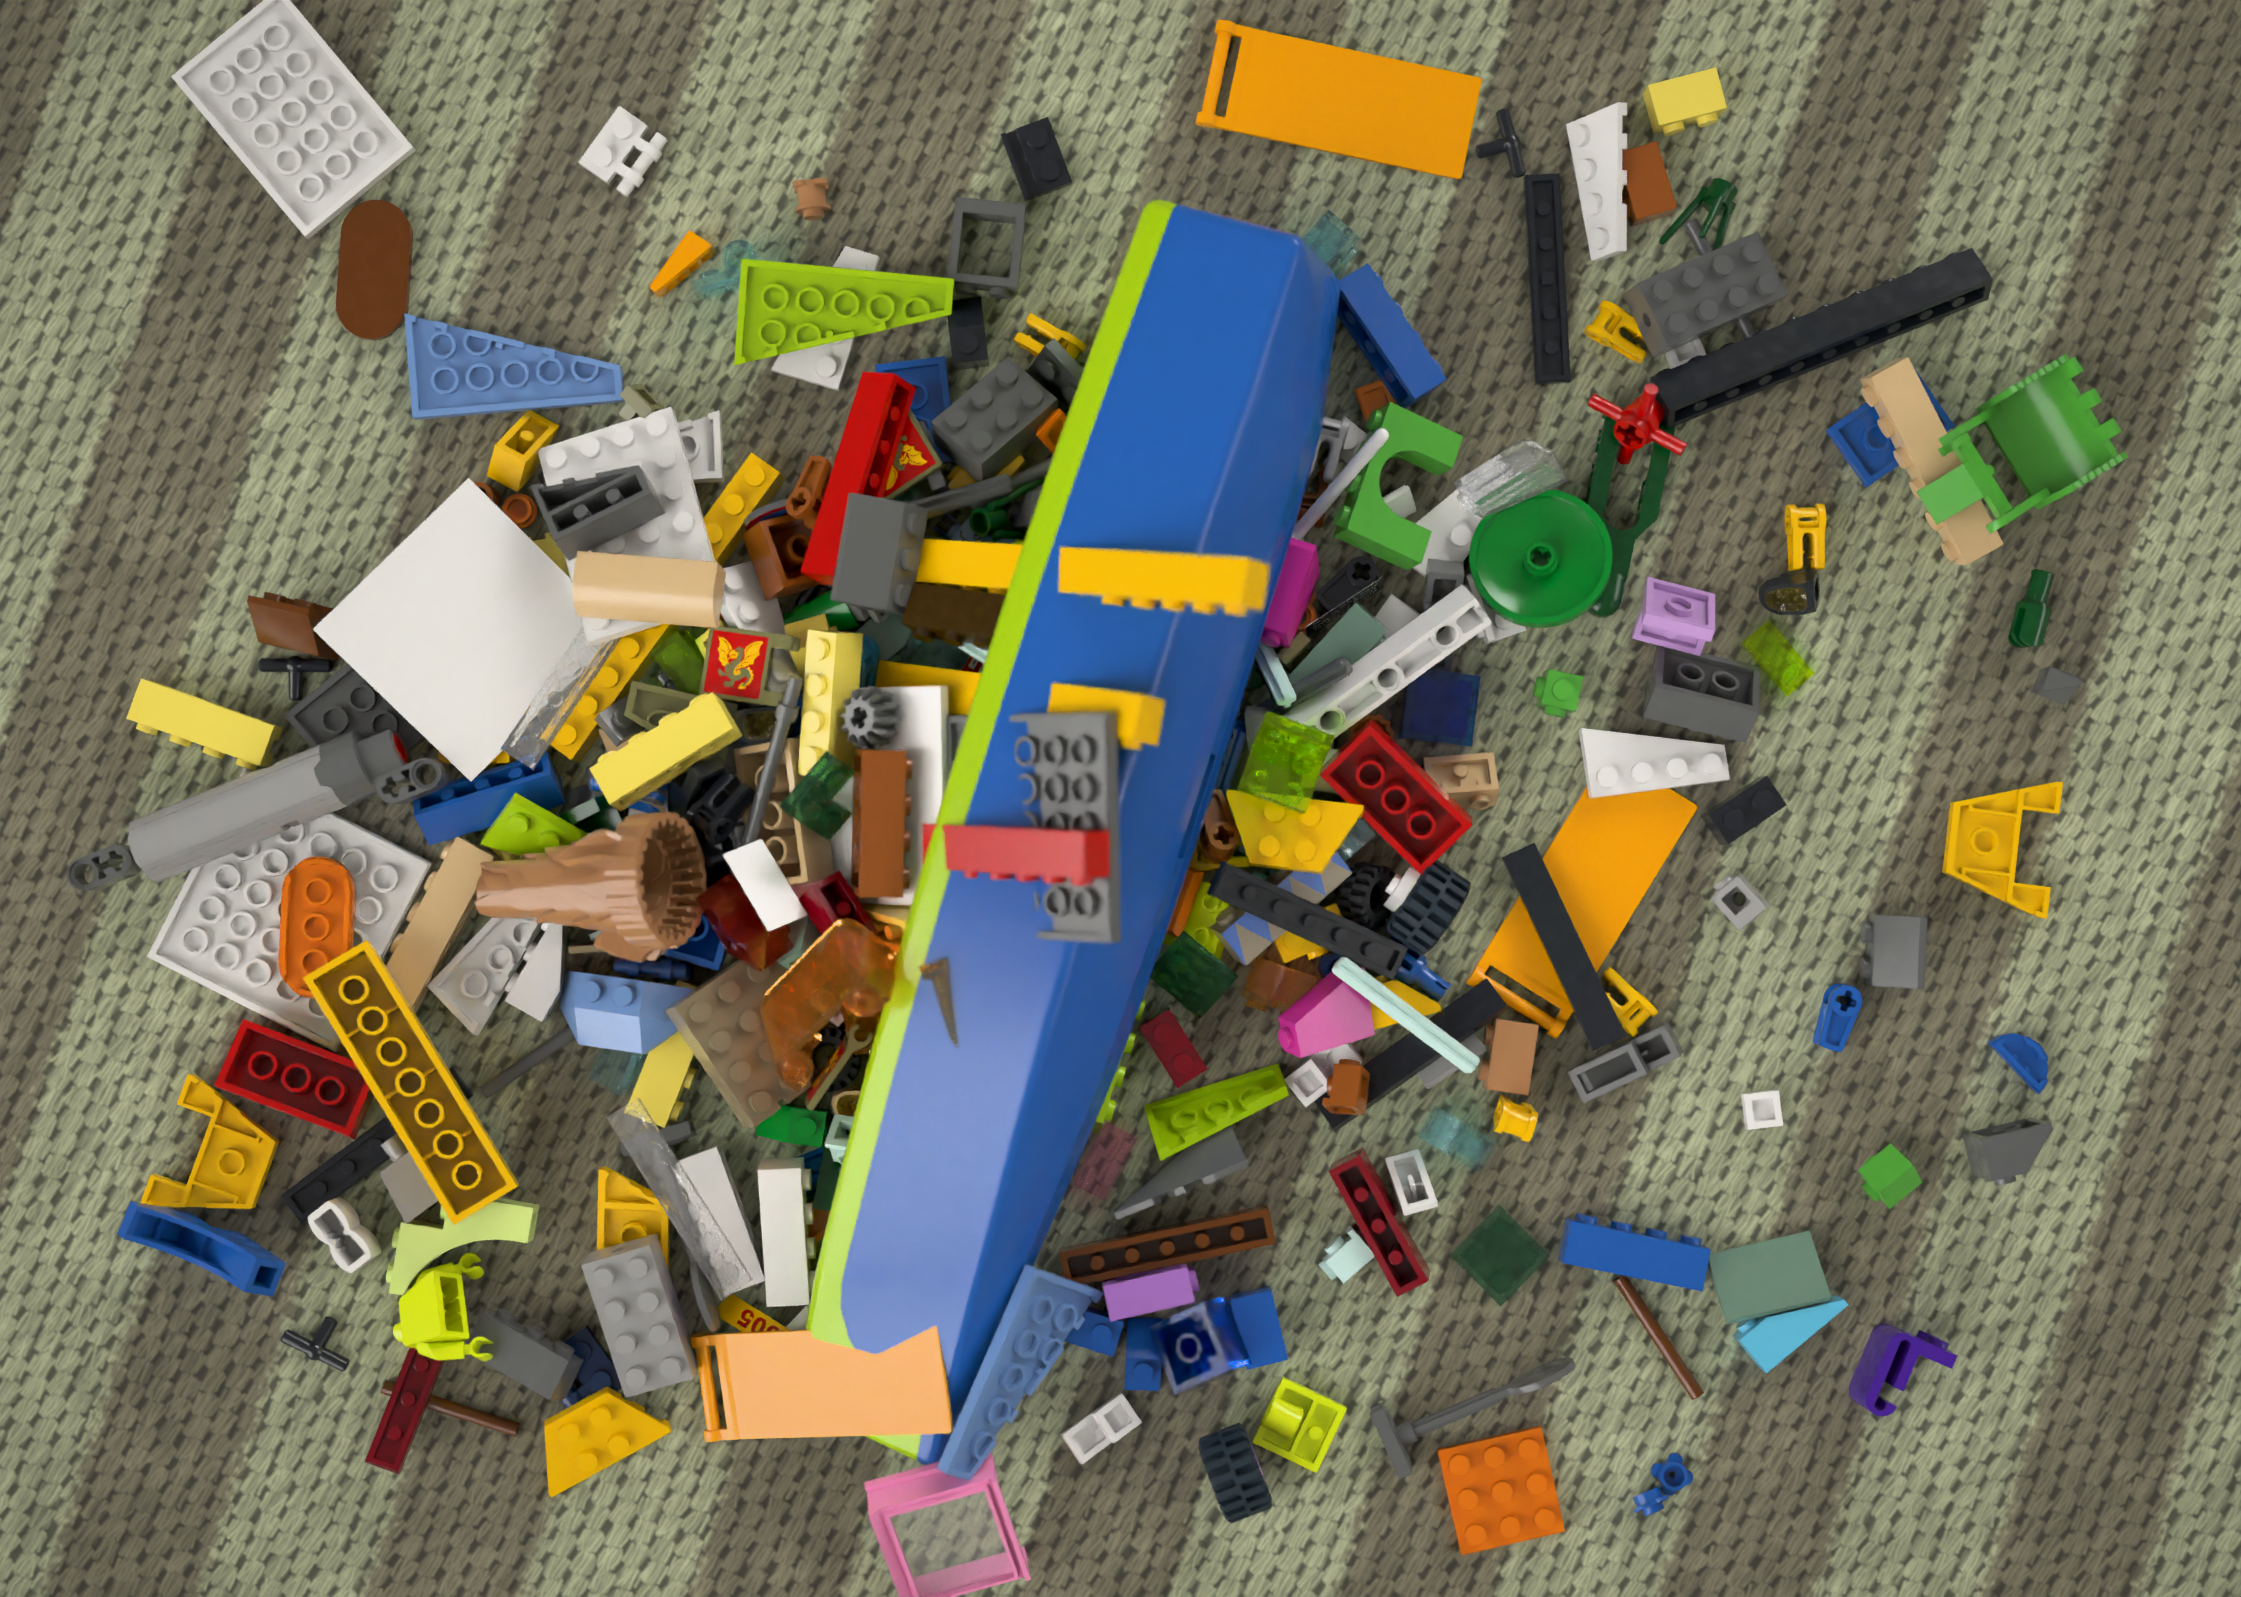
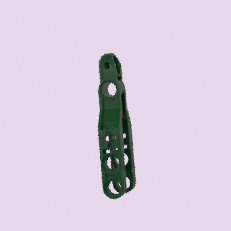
(1646, 513)

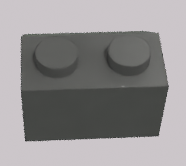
(1894, 951)
(2005, 1149)

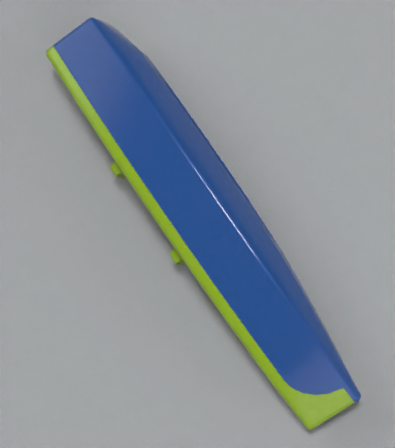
(1176, 443)

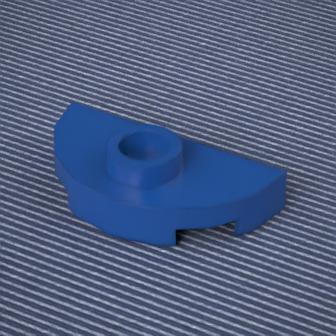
(2024, 1058)

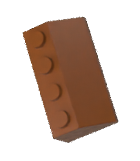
(879, 822)

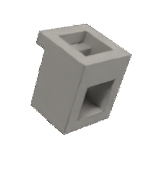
(1739, 914)

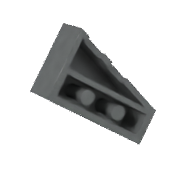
(597, 508)

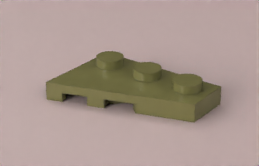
(651, 703)

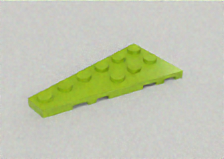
(808, 305)

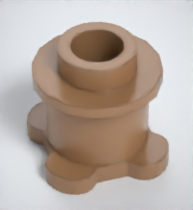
(812, 198)

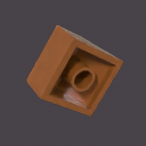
(777, 555)

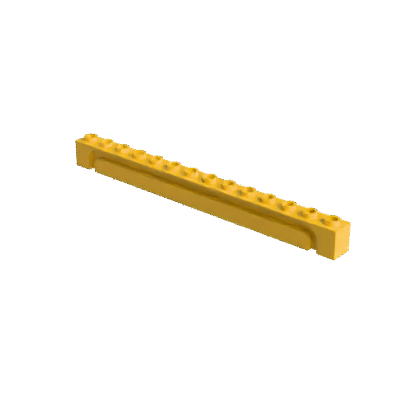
(1113, 574)

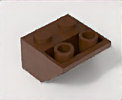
(290, 624)

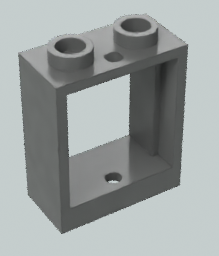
(993, 212)

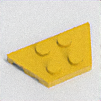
(1288, 839)
(629, 1212)
(596, 1436)

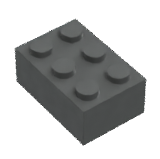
(993, 421)

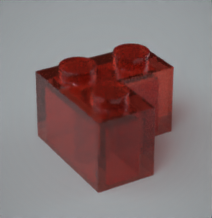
(740, 925)

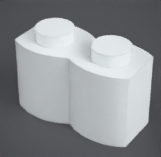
(340, 1228)

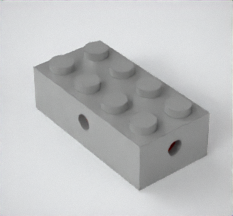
(640, 1315)

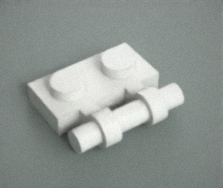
(614, 146)

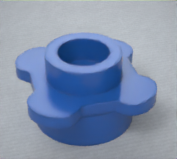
(1672, 1484)
(1650, 1501)

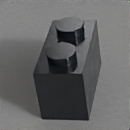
(1743, 810)

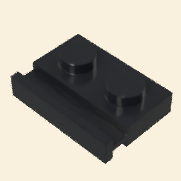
(1036, 159)

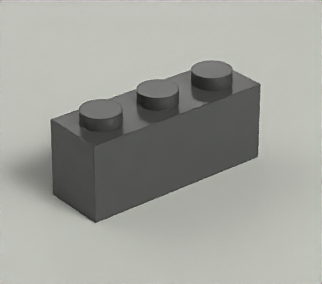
(527, 1355)

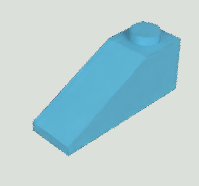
(1777, 1335)

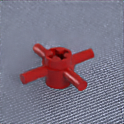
(1638, 423)

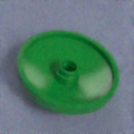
(1541, 560)

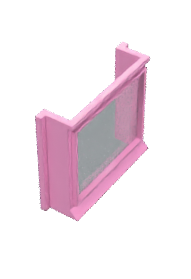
(945, 1531)

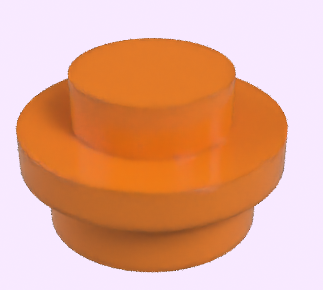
(520, 509)

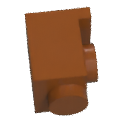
(1347, 1088)

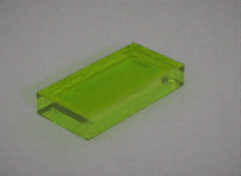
(1777, 658)

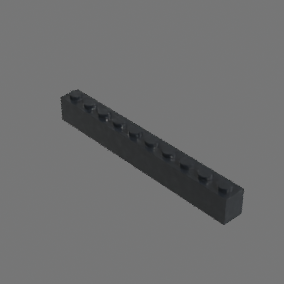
(1821, 337)

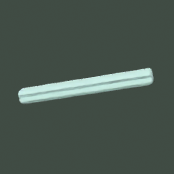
(1405, 1015)

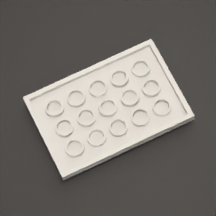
(293, 114)
(660, 452)

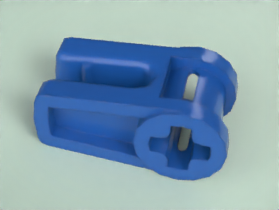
(1837, 1020)

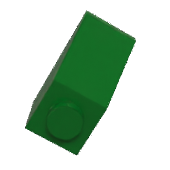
(796, 1125)

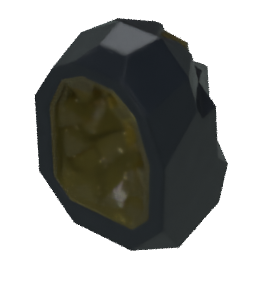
(1791, 593)
(757, 725)

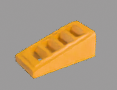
(685, 259)

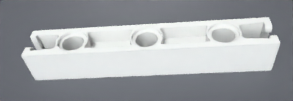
(1404, 656)

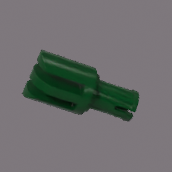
(2033, 612)

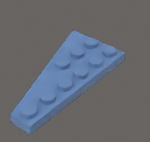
(483, 373)
(1016, 1362)

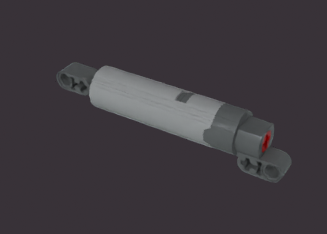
(262, 807)

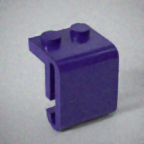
(1891, 1358)

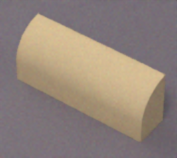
(648, 589)

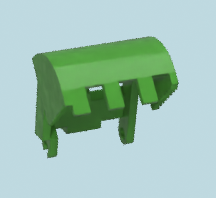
(2045, 438)

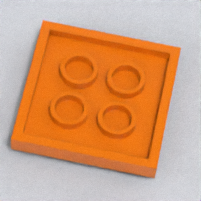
(1500, 1490)

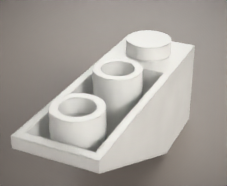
(542, 978)

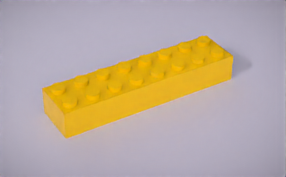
(411, 1081)

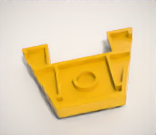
(1985, 842)
(230, 1159)

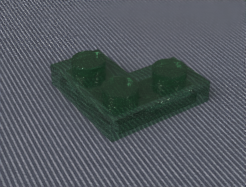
(813, 797)

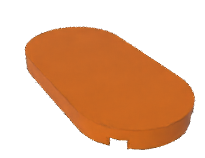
(314, 919)

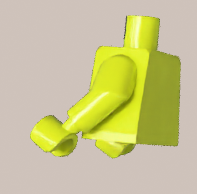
(435, 1313)

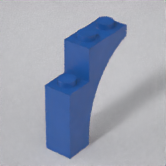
(212, 1248)

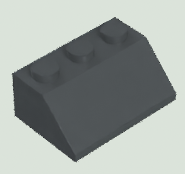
(878, 553)
(1703, 693)

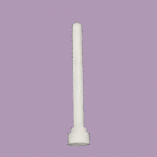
(1340, 483)

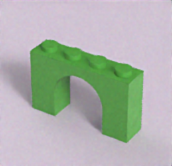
(1364, 516)

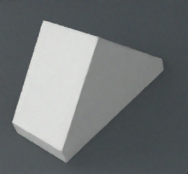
(1411, 1182)

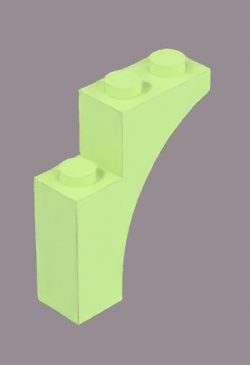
(423, 1242)

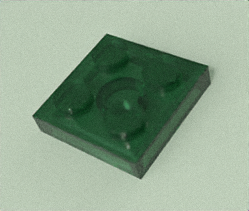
(1192, 974)
(1499, 1255)

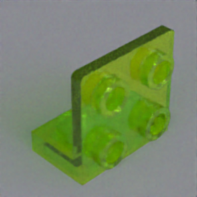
(1285, 762)

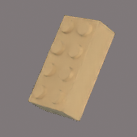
(797, 849)

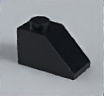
(968, 334)

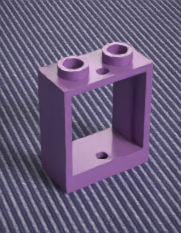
(1150, 1291)

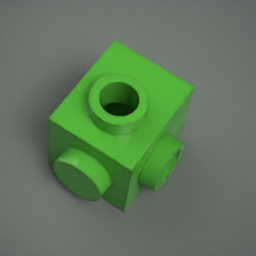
(1557, 692)
(1889, 1176)

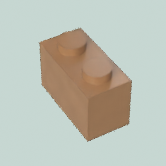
(1508, 1056)

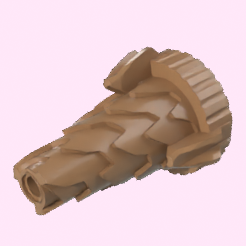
(625, 882)

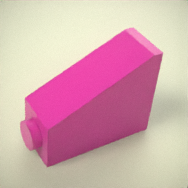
(1292, 594)
(1325, 1018)

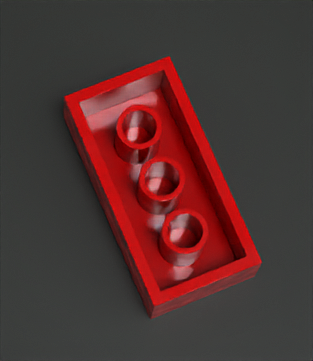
(1396, 796)
(296, 1079)

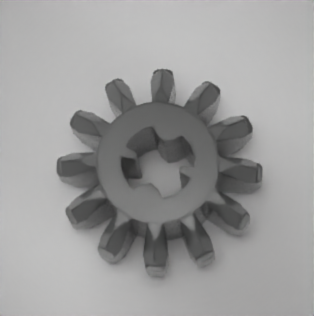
(870, 717)

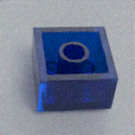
(1440, 709)
(1200, 1345)

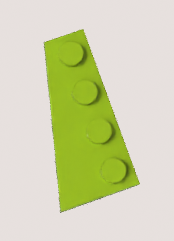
(1206, 1110)

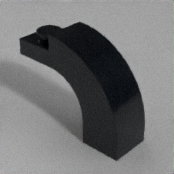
(688, 789)

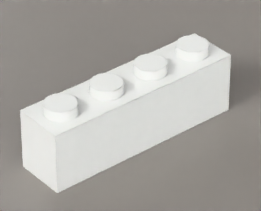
(716, 1185)
(786, 1231)

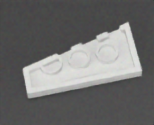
(1597, 161)
(826, 363)
(704, 447)
(1450, 534)
(750, 611)
(1641, 763)
(481, 970)

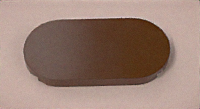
(374, 270)

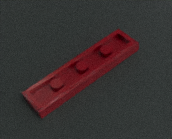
(404, 1411)

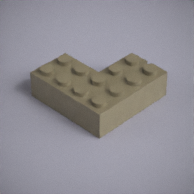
(730, 1041)

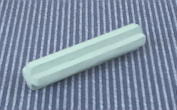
(1275, 675)

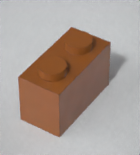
(1648, 186)

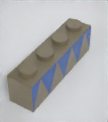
(1248, 935)

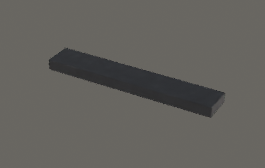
(1547, 279)
(1307, 920)
(1563, 947)
(1412, 1055)
(346, 1167)

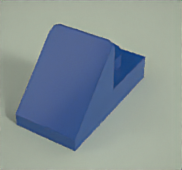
(1142, 1357)

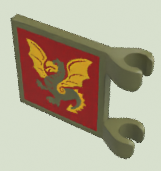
(913, 460)
(740, 664)
(834, 1065)

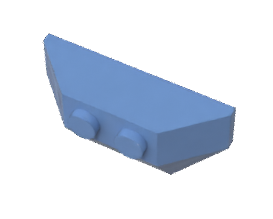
(618, 1011)

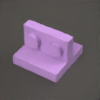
(1675, 616)

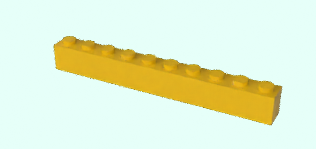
(747, 491)
(1137, 715)

